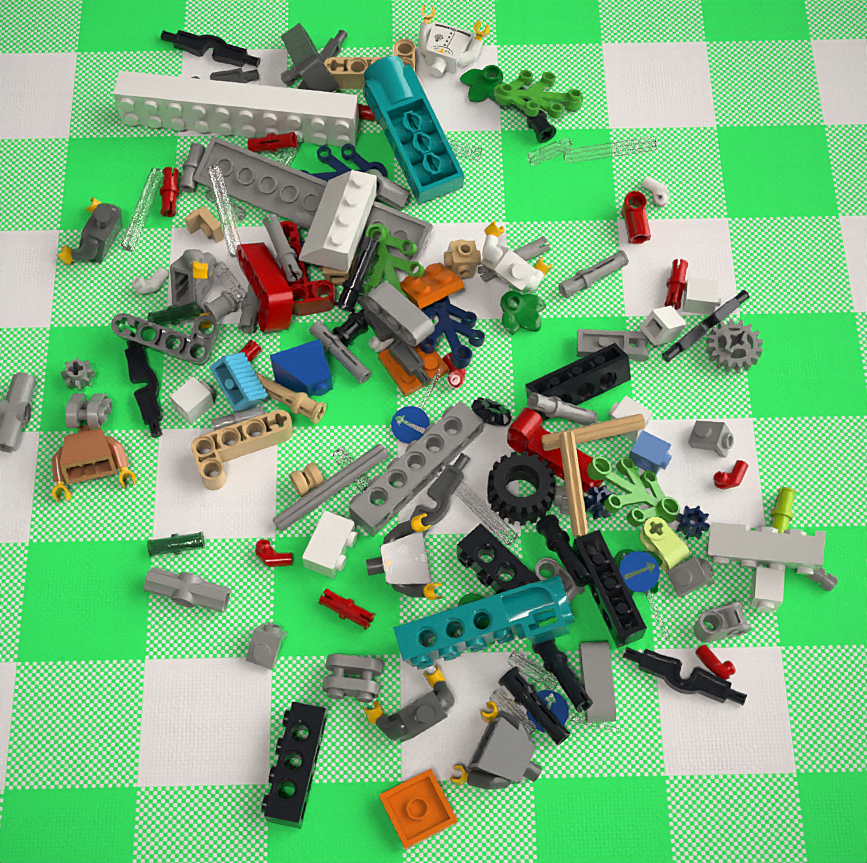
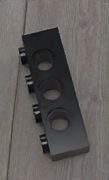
(584, 377)
(482, 542)
(609, 590)
(292, 810)

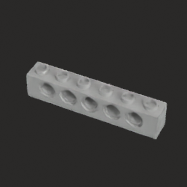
(374, 517)

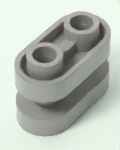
(93, 411)
(362, 689)

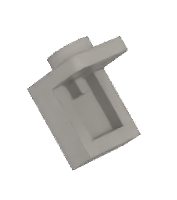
(712, 436)
(691, 575)
(266, 645)

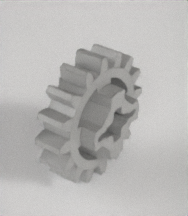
(740, 354)

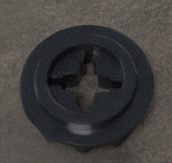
(491, 412)

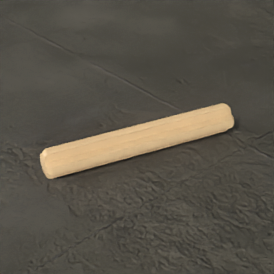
(597, 431)
(573, 484)

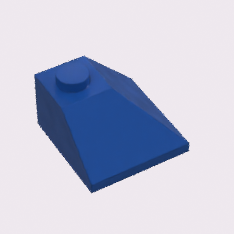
(303, 369)

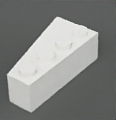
(766, 547)

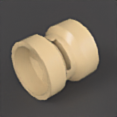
(312, 477)

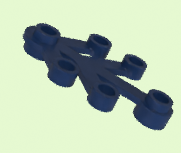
(342, 168)
(460, 354)

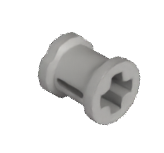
(220, 306)

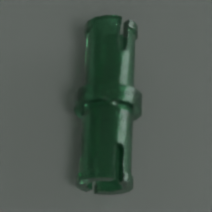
(175, 314)
(176, 544)

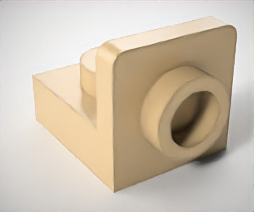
(205, 221)

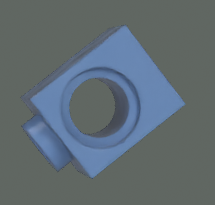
(650, 452)

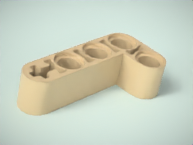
(350, 70)
(244, 443)

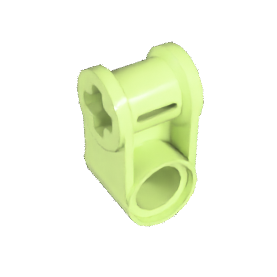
(663, 543)

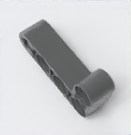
(308, 60)
(164, 334)

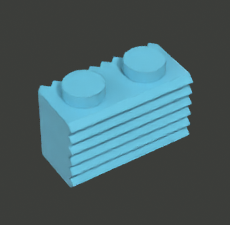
(238, 381)

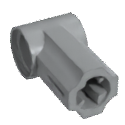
(389, 191)

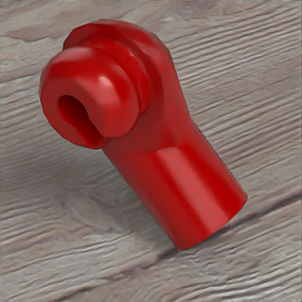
(455, 376)
(732, 479)
(270, 556)

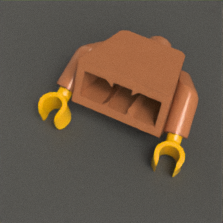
(88, 457)

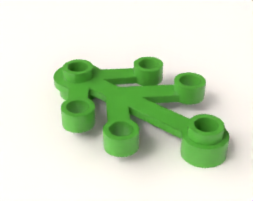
(510, 93)
(387, 261)
(661, 506)

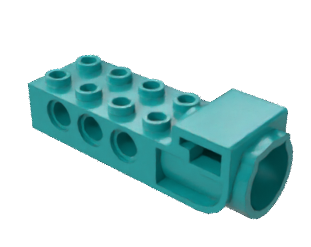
(411, 129)
(509, 614)

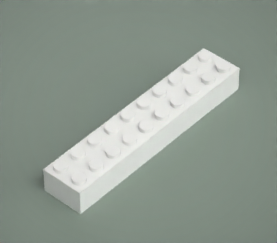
(236, 108)

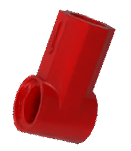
(636, 218)

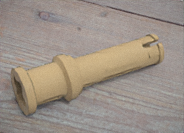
(298, 402)

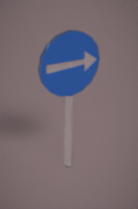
(411, 421)
(640, 575)
(560, 709)

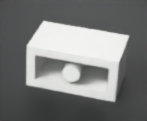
(329, 544)

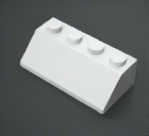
(340, 220)

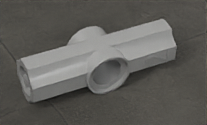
(15, 410)
(187, 589)

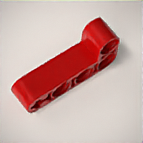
(268, 285)
(306, 290)
(526, 435)

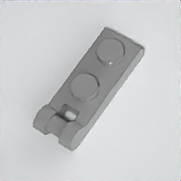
(593, 340)

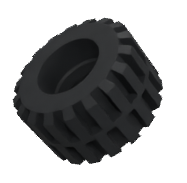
(521, 468)

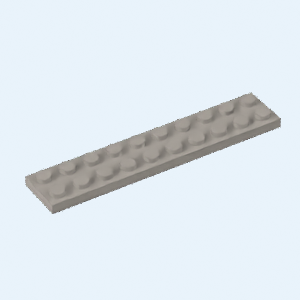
(286, 190)

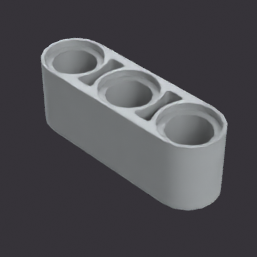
(399, 314)
(597, 681)

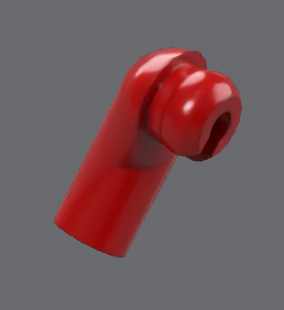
(708, 658)

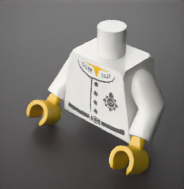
(447, 46)
(509, 265)

